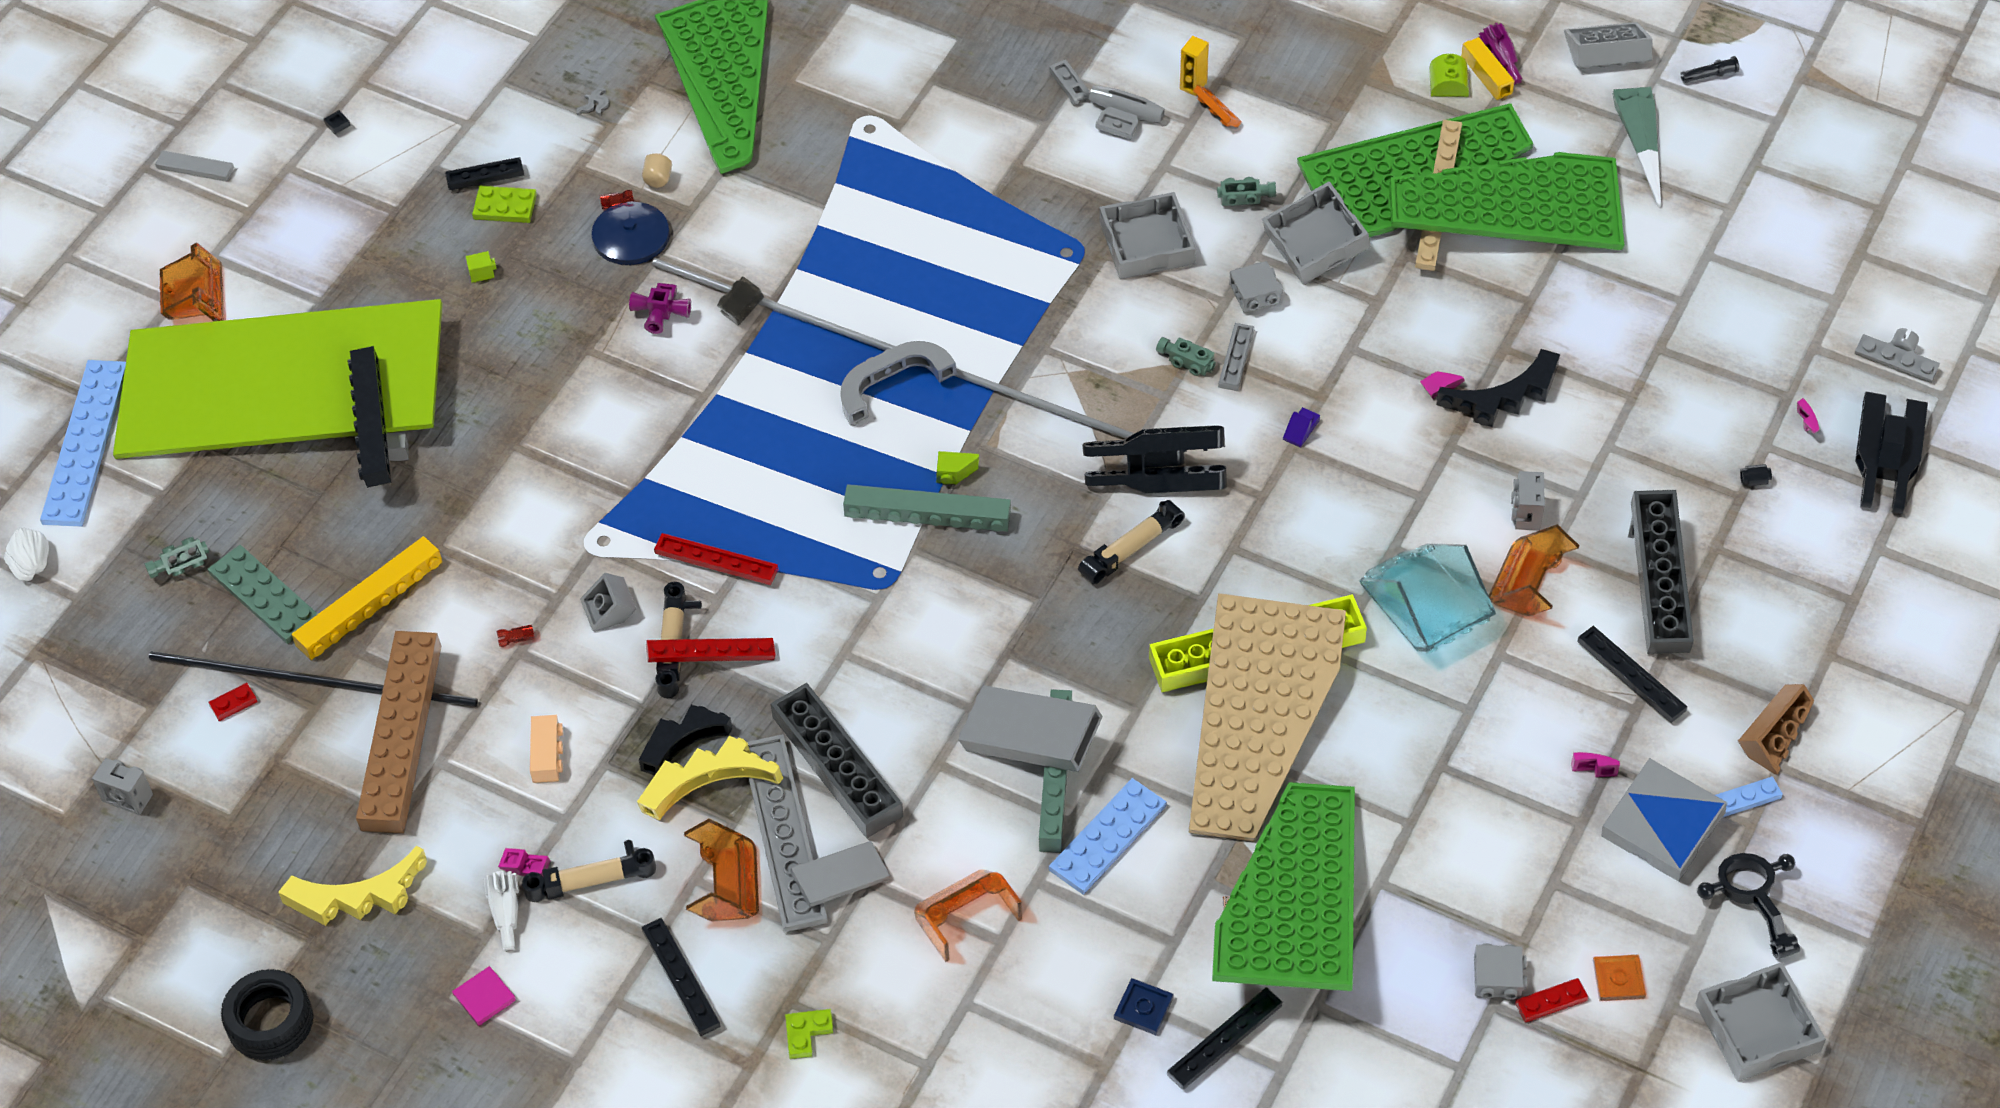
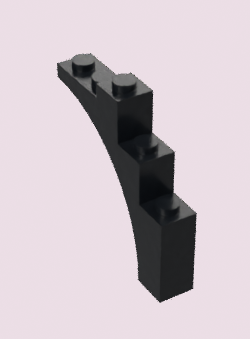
(1509, 397)

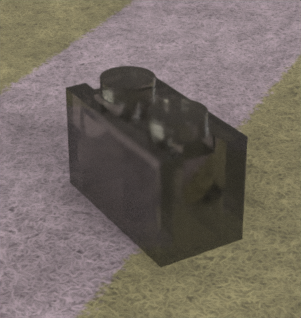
(740, 300)

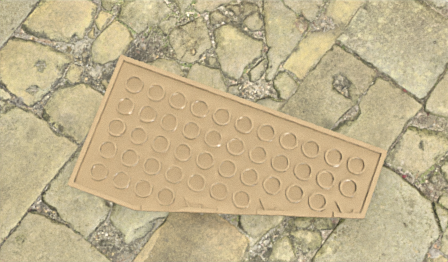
(1261, 699)

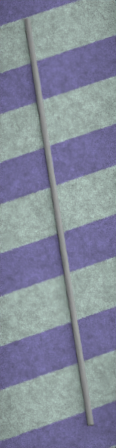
(884, 346)

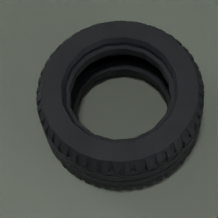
(258, 987)

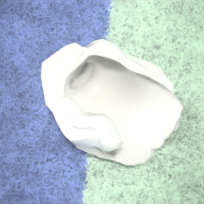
(26, 553)

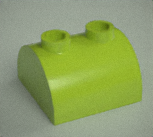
(1448, 76)

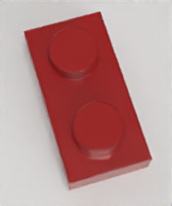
(232, 702)

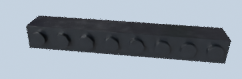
(369, 416)

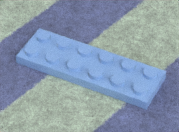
(1107, 836)

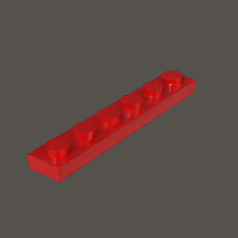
(716, 559)
(710, 650)

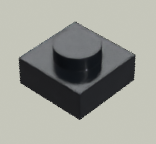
(337, 122)

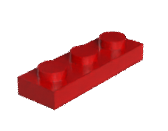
(1551, 1000)

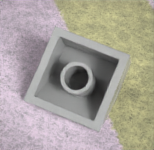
(608, 602)

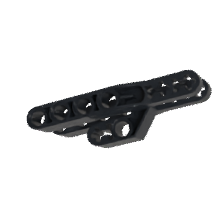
(1899, 447)
(1160, 449)

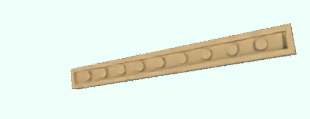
(1445, 159)

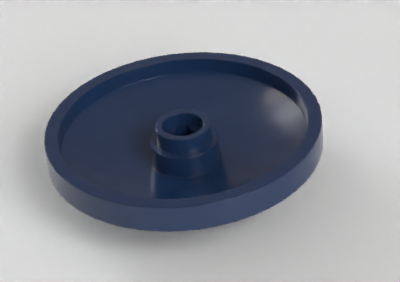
(630, 233)

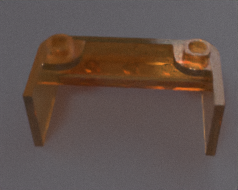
(1525, 567)
(733, 873)
(935, 909)

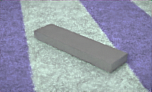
(194, 165)
(1236, 357)

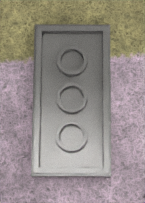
(840, 873)

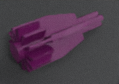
(1502, 47)

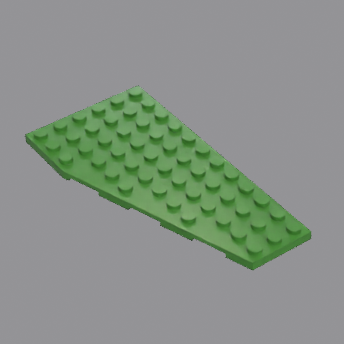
(1295, 898)

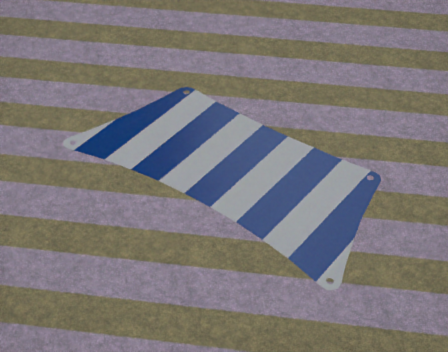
(898, 258)

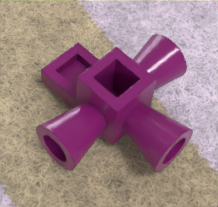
(660, 306)

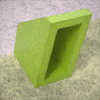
(955, 466)

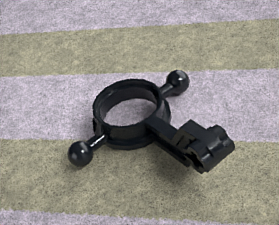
(1781, 943)

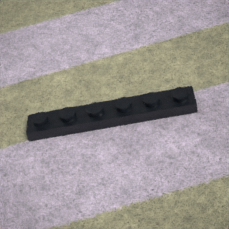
(1632, 674)
(681, 977)
(1224, 1038)

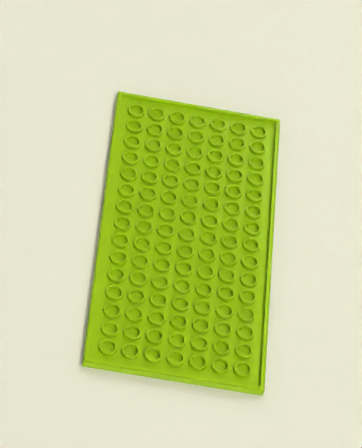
(274, 378)

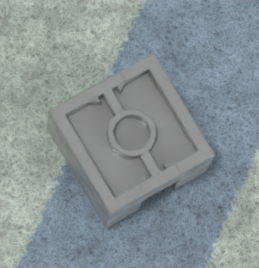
(1528, 500)
(122, 786)

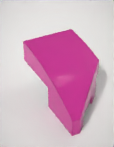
(1440, 379)
(1805, 411)

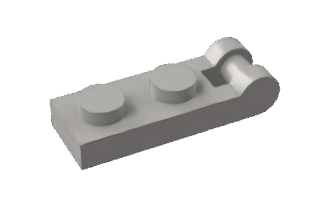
(1069, 81)

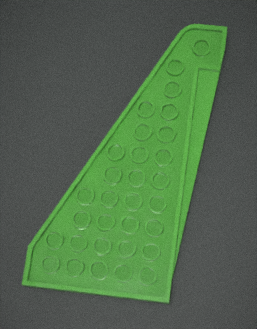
(720, 65)

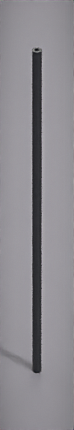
(302, 677)

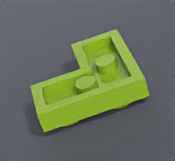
(804, 1025)

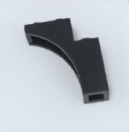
(671, 737)

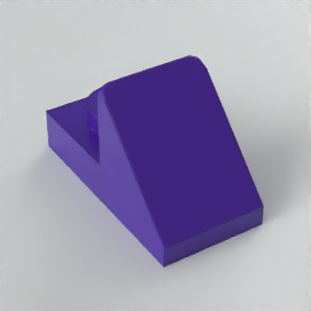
(1300, 426)

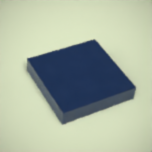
(1143, 1006)

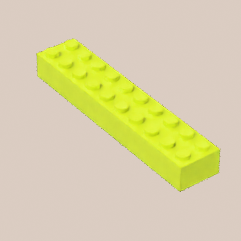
(1186, 659)

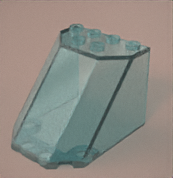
(1430, 594)

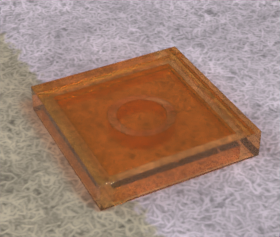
(1619, 977)

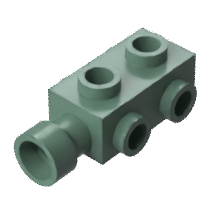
(1244, 191)
(1187, 355)
(182, 556)

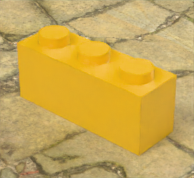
(1194, 64)

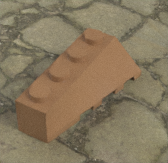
(1776, 726)

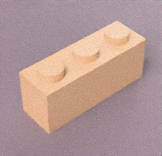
(545, 748)

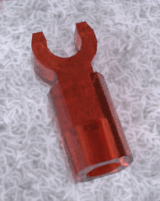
(612, 199)
(515, 635)

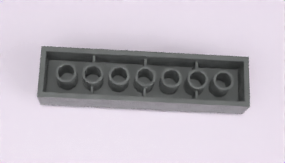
(1661, 572)
(837, 760)

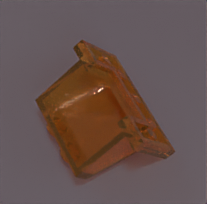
(192, 286)

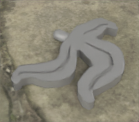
(595, 96)

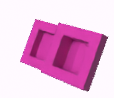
(1601, 764)
(521, 862)

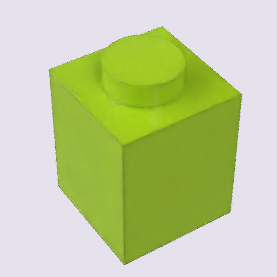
(480, 266)

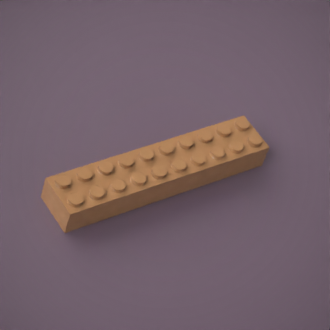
(399, 732)

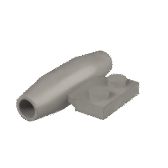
(1123, 110)

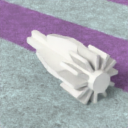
(503, 902)

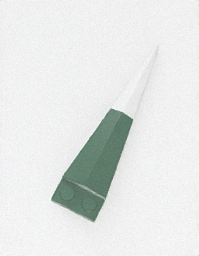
(1638, 116)

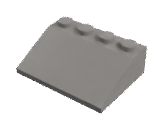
(1609, 45)

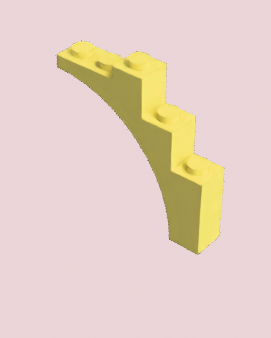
(704, 767)
(356, 899)

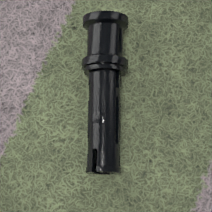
(1718, 68)

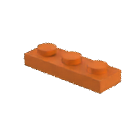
(1227, 117)

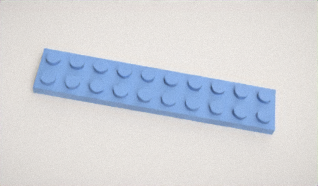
(84, 444)

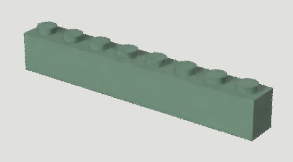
(927, 508)
(1053, 799)

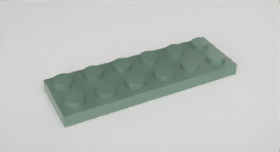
(262, 592)

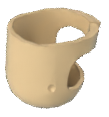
(656, 170)

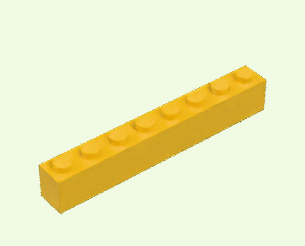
(367, 598)

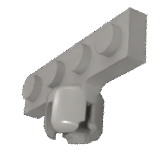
(1898, 354)

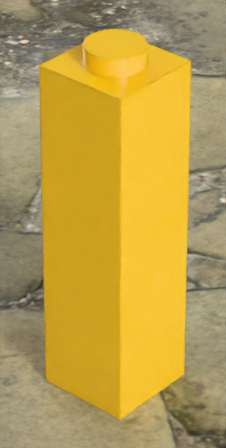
(1487, 68)

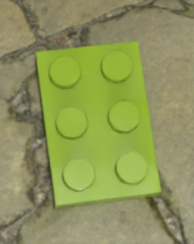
(504, 204)

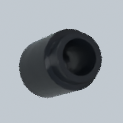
(1755, 475)

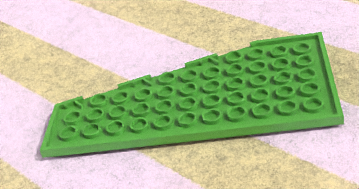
(1364, 168)
(1534, 199)

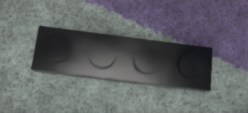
(484, 173)

